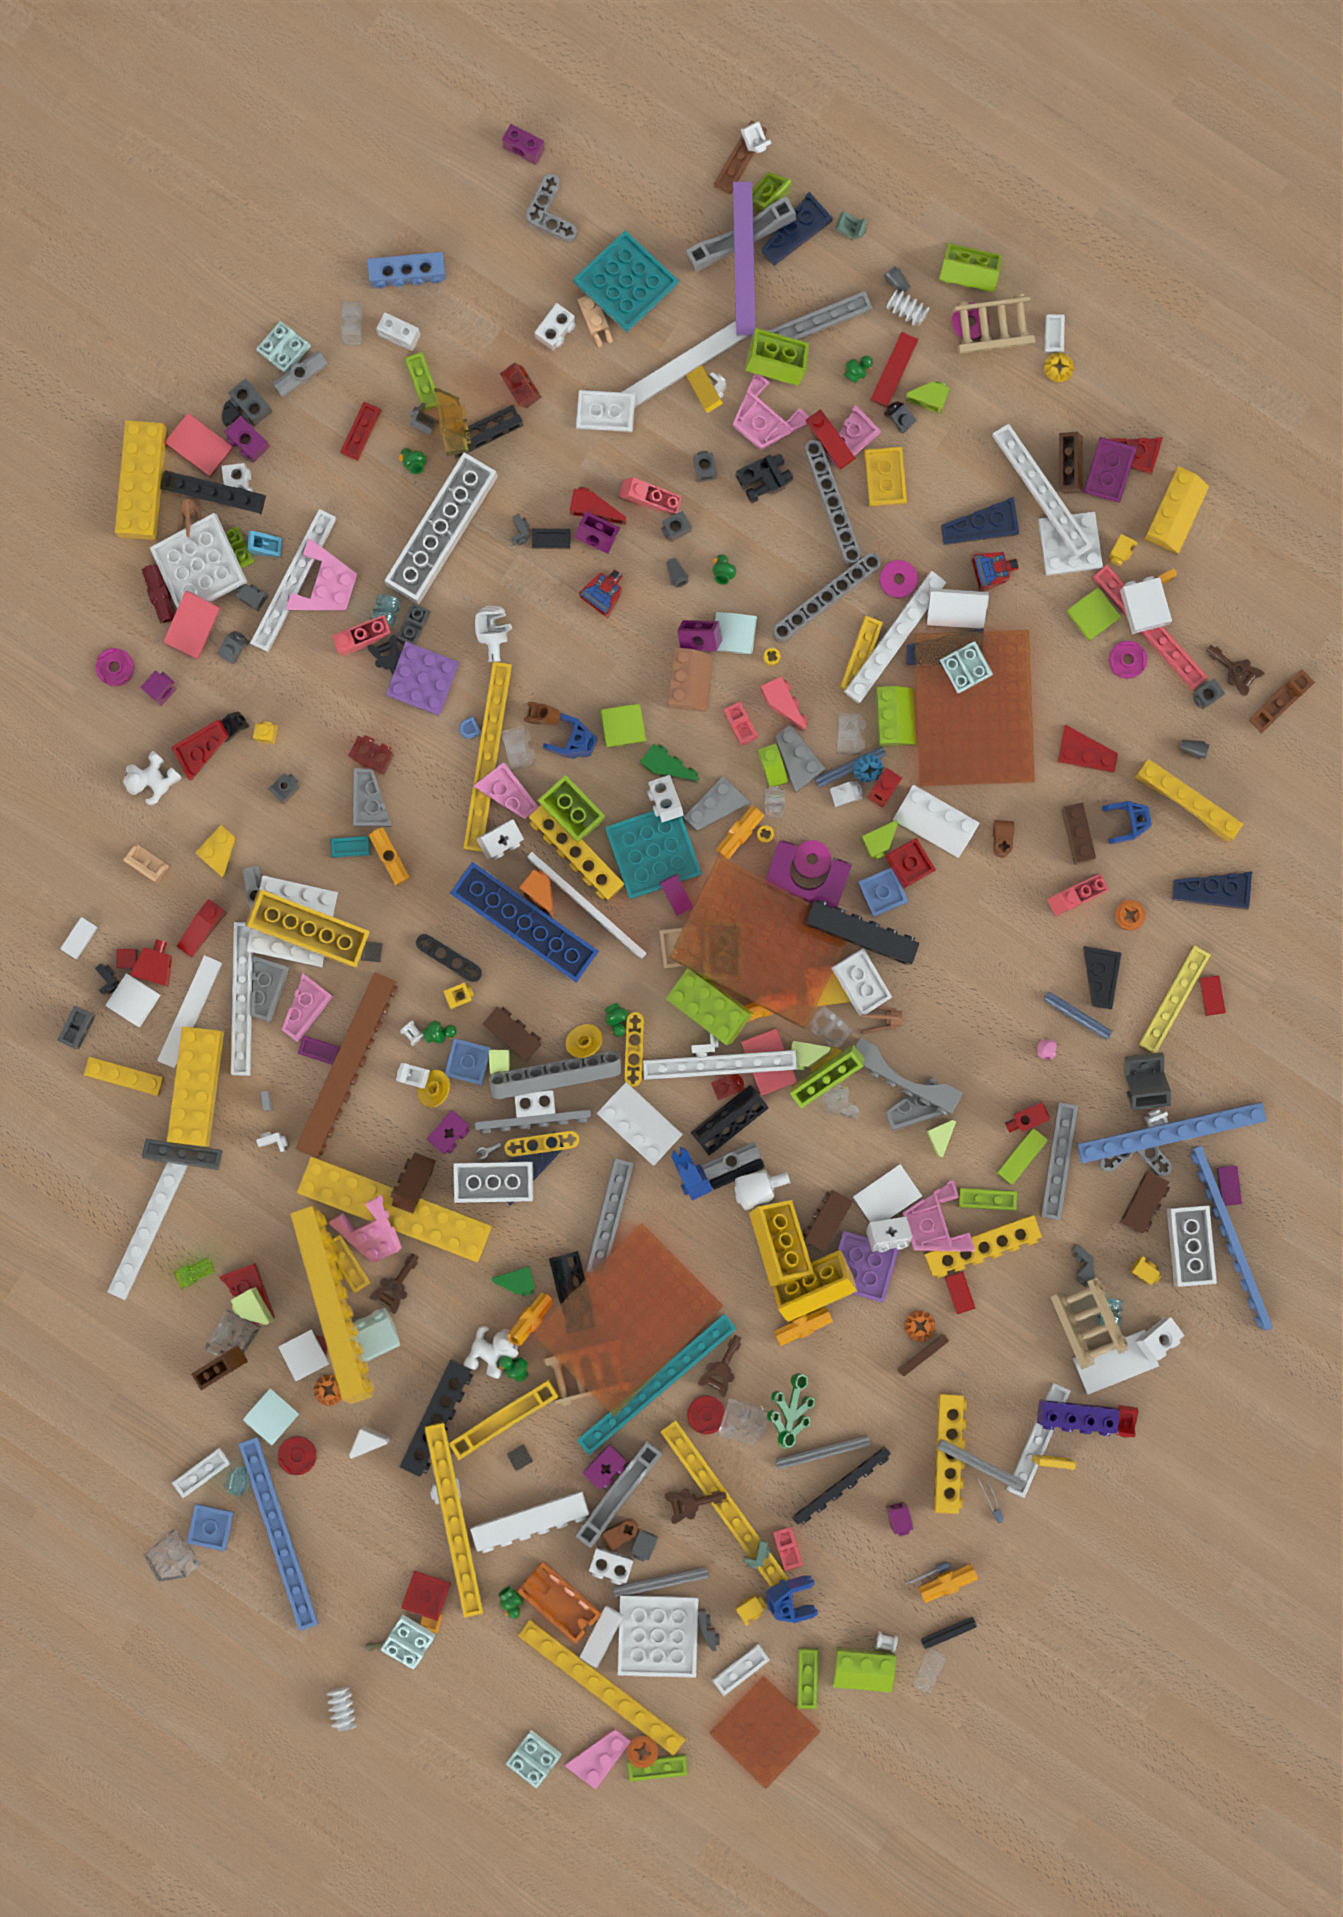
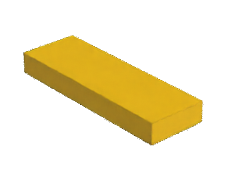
(704, 389)
(349, 1265)

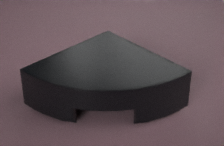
(229, 414)

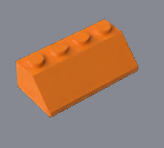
(539, 891)

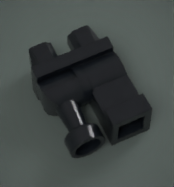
(767, 472)

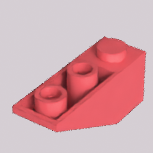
(648, 495)
(361, 635)
(780, 700)
(1077, 894)

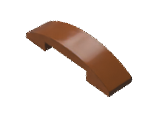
(1281, 701)

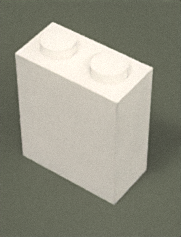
(1145, 605)

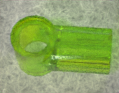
(190, 1274)

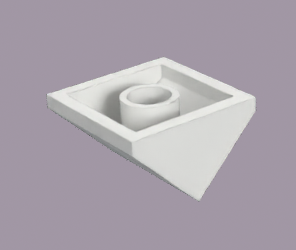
(368, 1440)

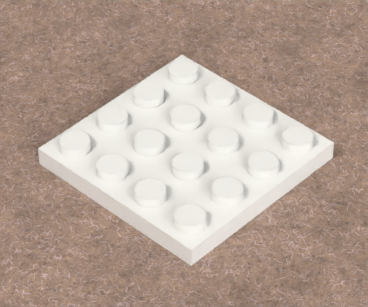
(199, 562)
(311, 897)
(658, 1636)

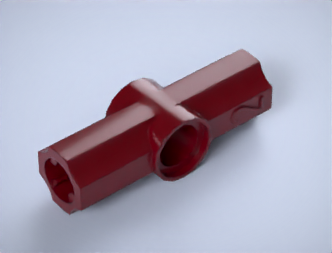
(158, 593)

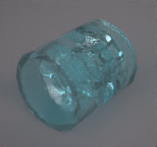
(387, 606)
(1116, 1307)

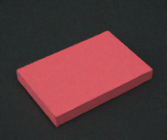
(199, 445)
(192, 624)
(772, 1080)

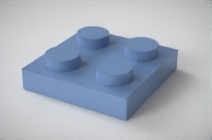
(882, 892)
(467, 1061)
(210, 1527)

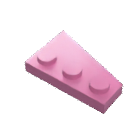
(857, 432)
(507, 791)
(306, 1007)
(599, 1758)

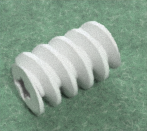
(907, 308)
(342, 1711)

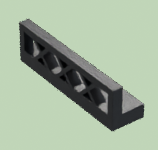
(495, 432)
(727, 1117)
(564, 1274)

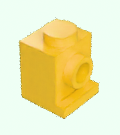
(1121, 550)
(265, 732)
(451, 995)
(1145, 1271)
(751, 1608)

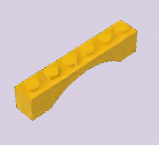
(1168, 785)
(503, 1419)

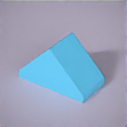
(264, 544)

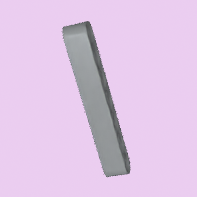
(828, 494)
(822, 605)
(555, 1075)

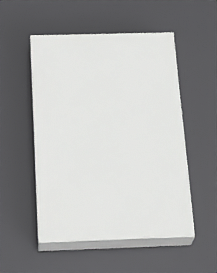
(605, 411)
(957, 608)
(861, 982)
(887, 1195)

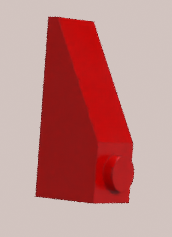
(830, 439)
(585, 500)
(201, 927)

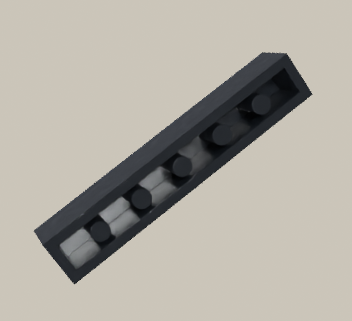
(861, 933)

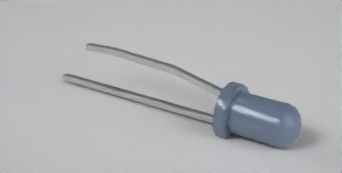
(997, 1513)
(942, 1567)

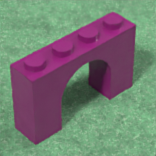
(829, 891)

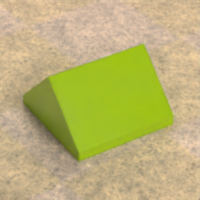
(769, 190)

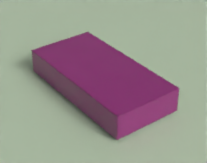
(676, 894)
(318, 1050)
(1229, 1185)

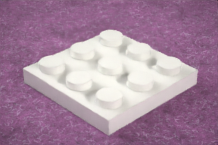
(1058, 556)

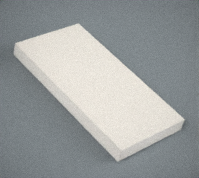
(1115, 1367)

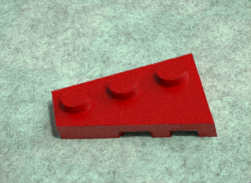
(1145, 454)
(199, 748)
(1085, 752)
(245, 1279)

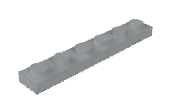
(825, 317)
(541, 1120)
(1059, 1161)
(609, 1213)

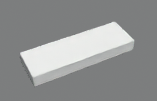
(201, 1472)
(601, 1636)
(740, 1669)

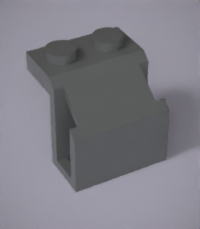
(1147, 1081)

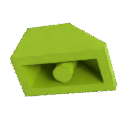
(929, 396)
(772, 765)
(879, 840)

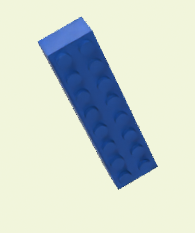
(524, 922)

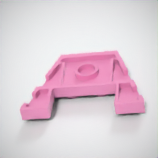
(760, 422)
(331, 586)
(929, 1226)
(373, 1239)

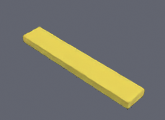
(1174, 999)

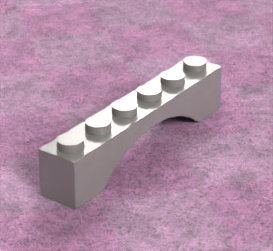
(717, 248)
(940, 1095)
(618, 1493)

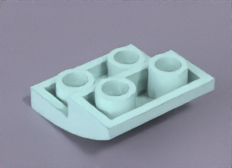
(283, 347)
(736, 632)
(966, 667)
(270, 1417)
(408, 1642)
(533, 1759)

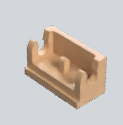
(146, 863)

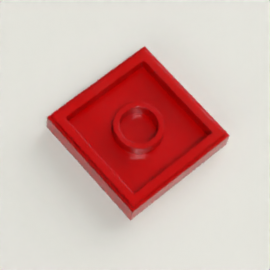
(910, 863)
(426, 1595)

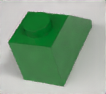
(517, 1281)

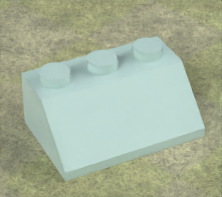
(376, 1334)

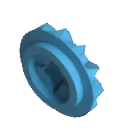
(862, 765)

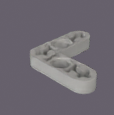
(544, 216)
(1154, 1167)

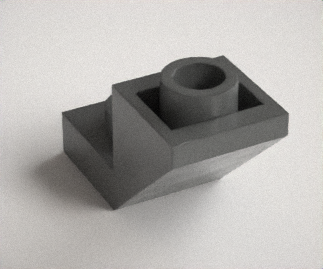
(1086, 1272)

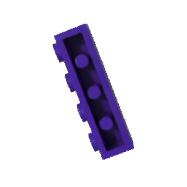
(1078, 1416)

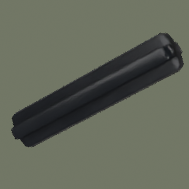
(732, 1175)
(948, 1633)

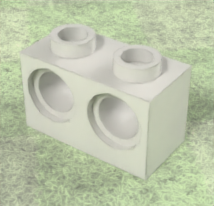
(551, 325)
(398, 331)
(242, 483)
(666, 798)
(535, 1108)
(612, 1559)

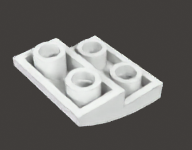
(133, 1000)
(304, 1355)

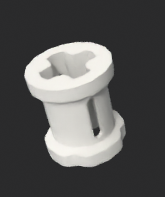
(412, 1033)
(886, 1642)

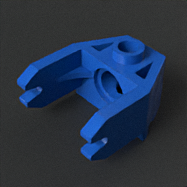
(580, 742)
(1135, 810)
(693, 1177)
(781, 1601)

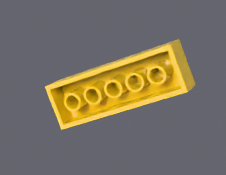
(140, 480)
(307, 928)
(195, 1086)

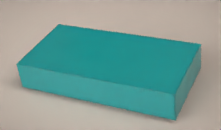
(350, 846)

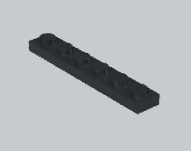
(213, 492)
(835, 1491)

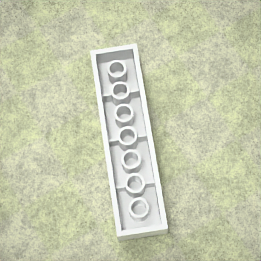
(441, 528)

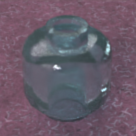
(237, 1481)

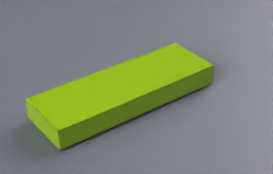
(422, 379)
(1022, 1156)
(987, 1199)
(807, 1678)
(662, 1768)

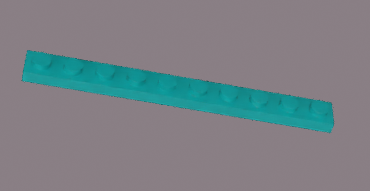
(659, 1383)

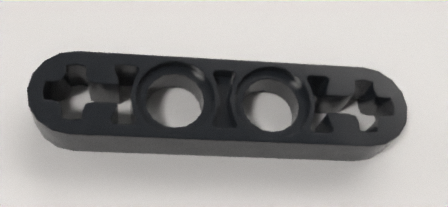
(447, 960)

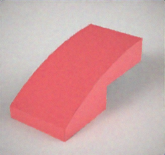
(740, 723)
(788, 1549)

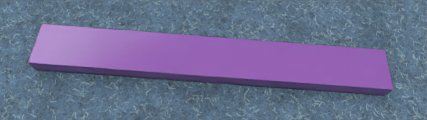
(744, 258)

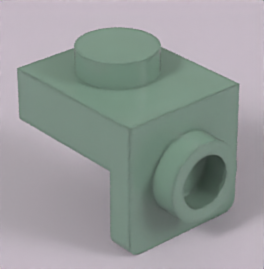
(850, 226)
(762, 1552)

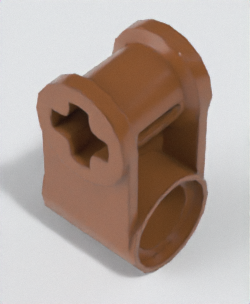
(542, 714)
(1003, 834)
(616, 1535)

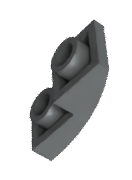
(413, 624)
(709, 1633)

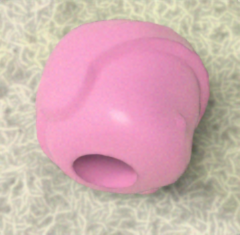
(1046, 1049)

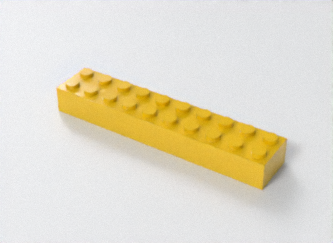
(428, 1222)
(332, 1305)

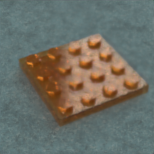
(764, 1732)

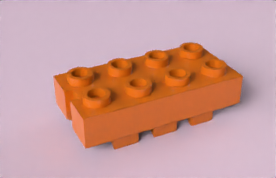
(559, 1601)

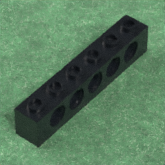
(453, 1370)

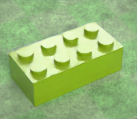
(709, 1006)

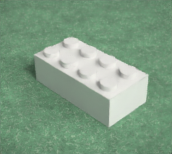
(493, 1182)
(1191, 1246)

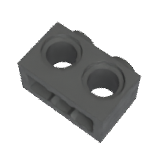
(252, 400)
(76, 1027)

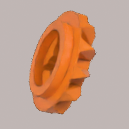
(1139, 916)
(910, 1326)
(319, 1390)
(637, 1744)

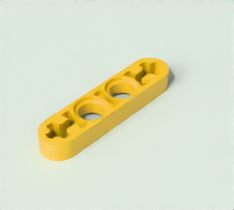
(631, 1049)
(542, 1147)

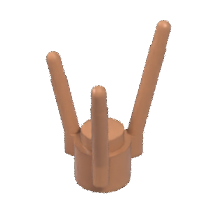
(188, 509)
(892, 1017)

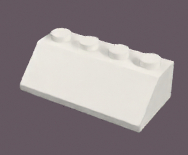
(936, 821)
(639, 1123)

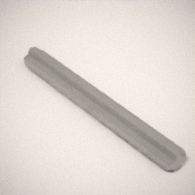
(823, 1452)
(980, 1464)
(661, 1582)

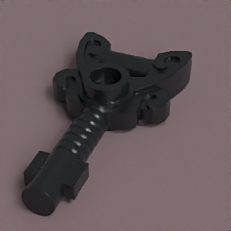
(390, 661)

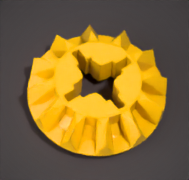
(1053, 373)

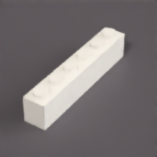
(529, 1521)

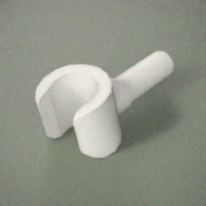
(485, 1151)

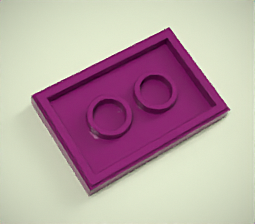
(1109, 469)

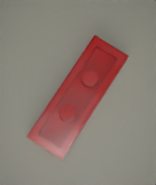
(360, 431)

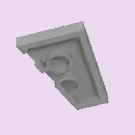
(798, 758)
(367, 800)
(716, 804)
(267, 987)
(911, 1111)

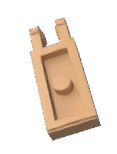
(594, 319)

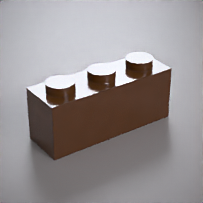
(1070, 462)
(1078, 833)
(513, 1033)
(412, 1182)
(1145, 1202)
(827, 1220)
(219, 1367)

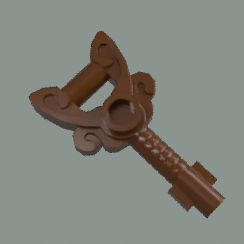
(1236, 670)
(395, 1285)
(721, 1369)
(691, 1503)

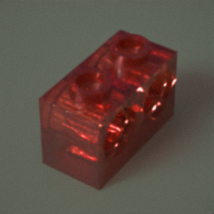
(520, 385)
(369, 758)

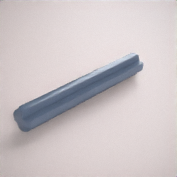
(845, 768)
(1077, 1015)

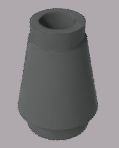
(896, 279)
(676, 573)
(1195, 748)

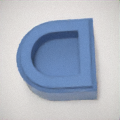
(469, 728)

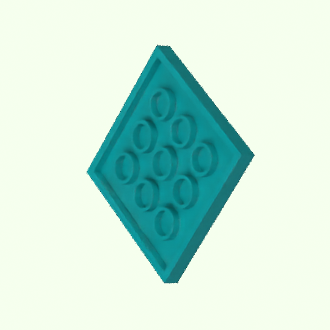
(626, 281)
(652, 852)

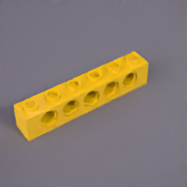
(604, 891)
(1031, 1235)
(954, 1503)

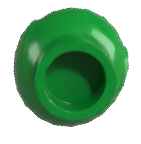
(855, 371)
(413, 460)
(723, 570)
(614, 1016)
(436, 1034)
(515, 1368)
(509, 1600)

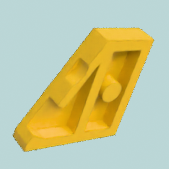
(217, 850)

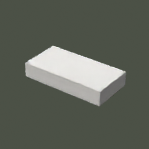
(1054, 333)
(79, 938)

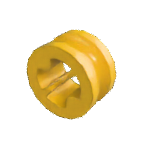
(777, 656)
(763, 839)

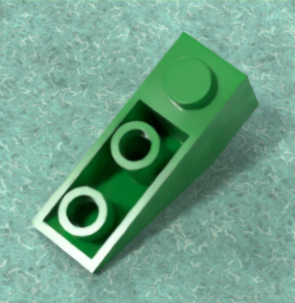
(662, 765)

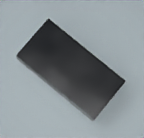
(550, 538)

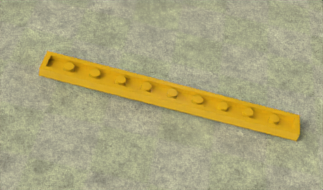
(488, 752)
(727, 1509)
(453, 1519)
(601, 1687)

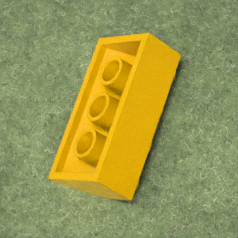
(1177, 510)
(781, 1243)
(828, 1284)

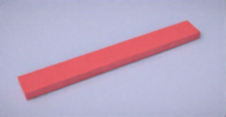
(1158, 637)

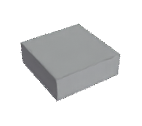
(266, 1101)

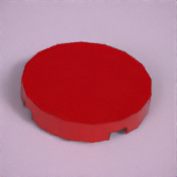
(706, 1414)
(297, 1455)

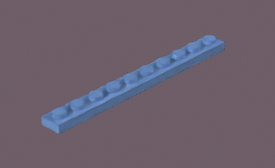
(1171, 1132)
(1227, 1230)
(278, 1534)

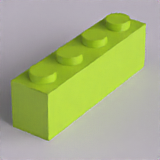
(827, 1076)

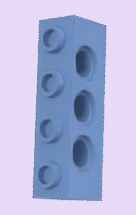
(397, 264)

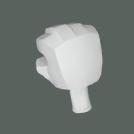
(489, 632)
(758, 1188)

